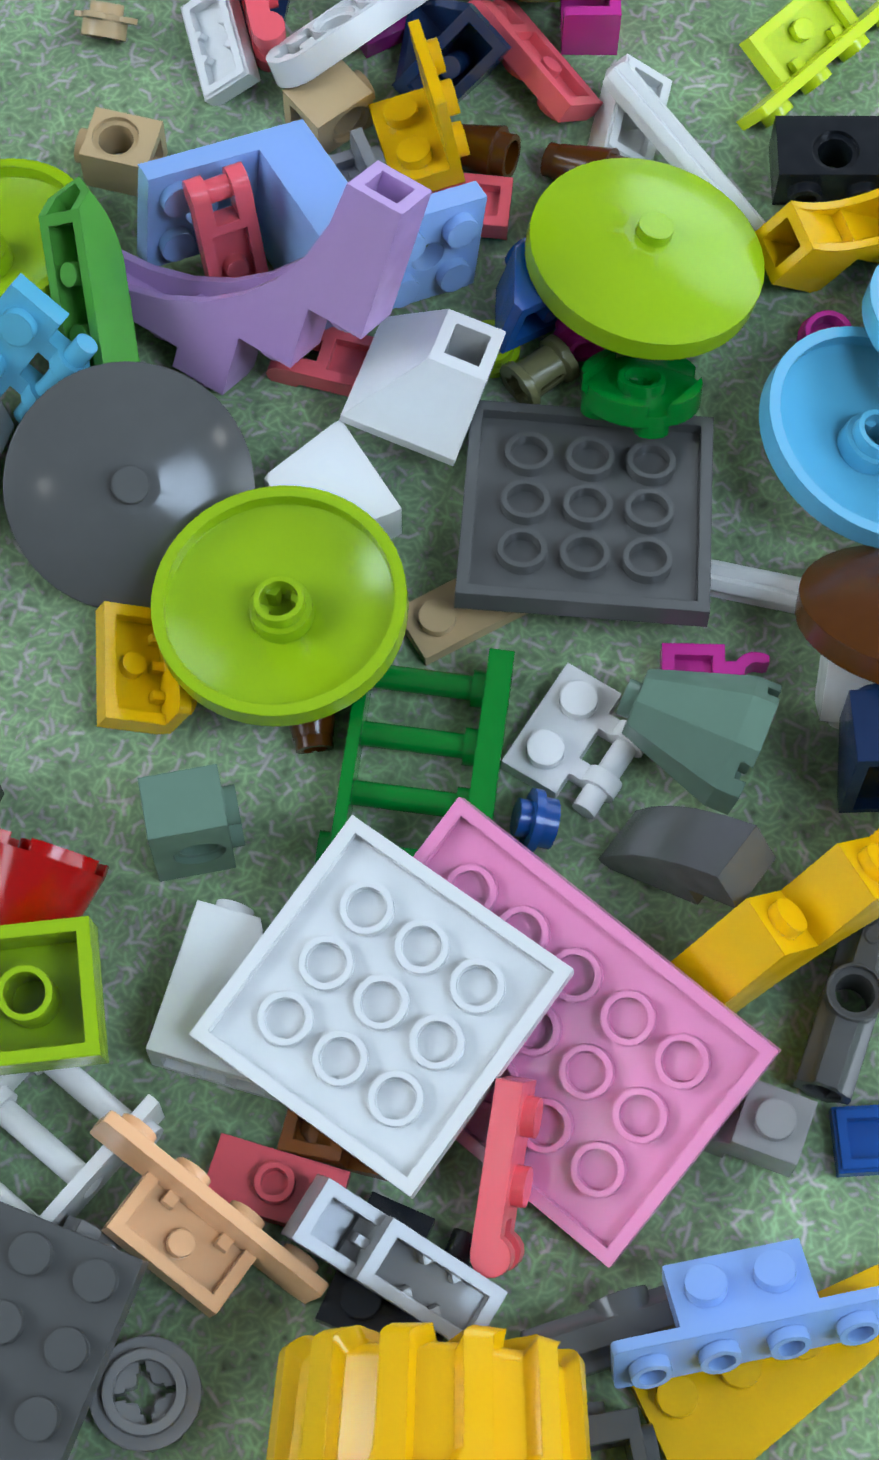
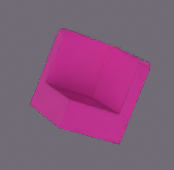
(590, 27)

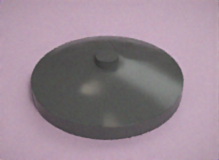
(114, 473)

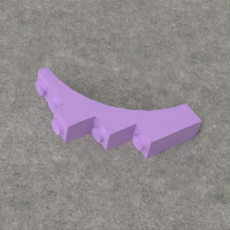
(343, 278)

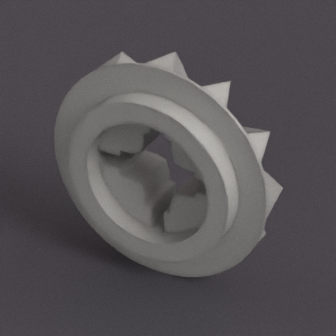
(172, 1415)

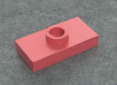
(265, 1177)

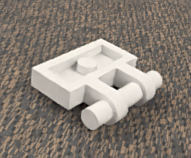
(561, 733)

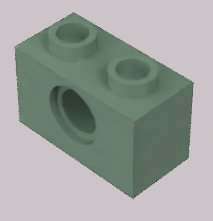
(190, 822)

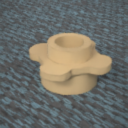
(105, 20)

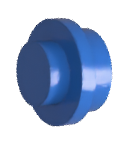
(536, 820)

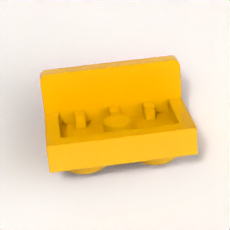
(131, 676)

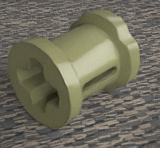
(540, 370)

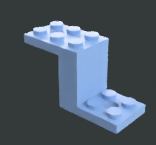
(294, 202)

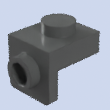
(621, 1429)

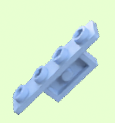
(742, 1311)

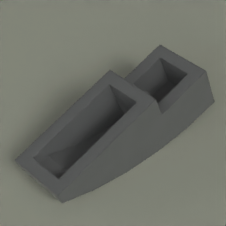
(691, 853)

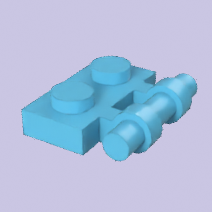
(30, 327)

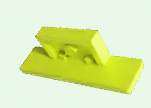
(797, 47)

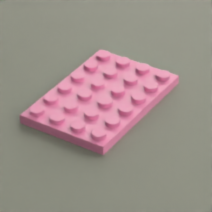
(626, 1059)

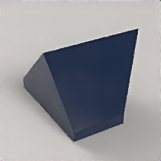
(467, 44)

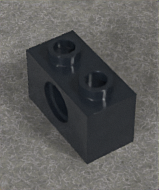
(807, 145)

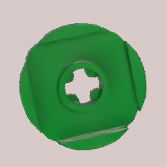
(639, 392)

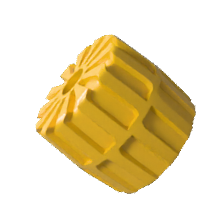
(428, 1399)

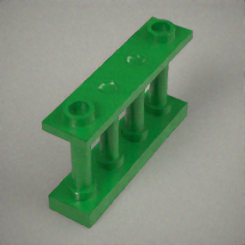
(476, 747)

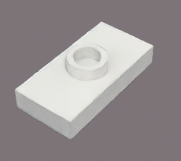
(220, 48)

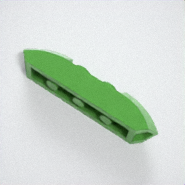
(88, 273)

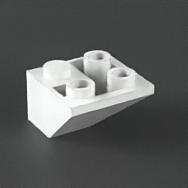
(424, 381)

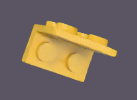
(417, 125)

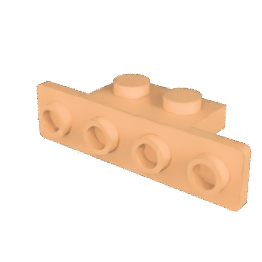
(190, 1231)

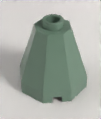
(701, 728)

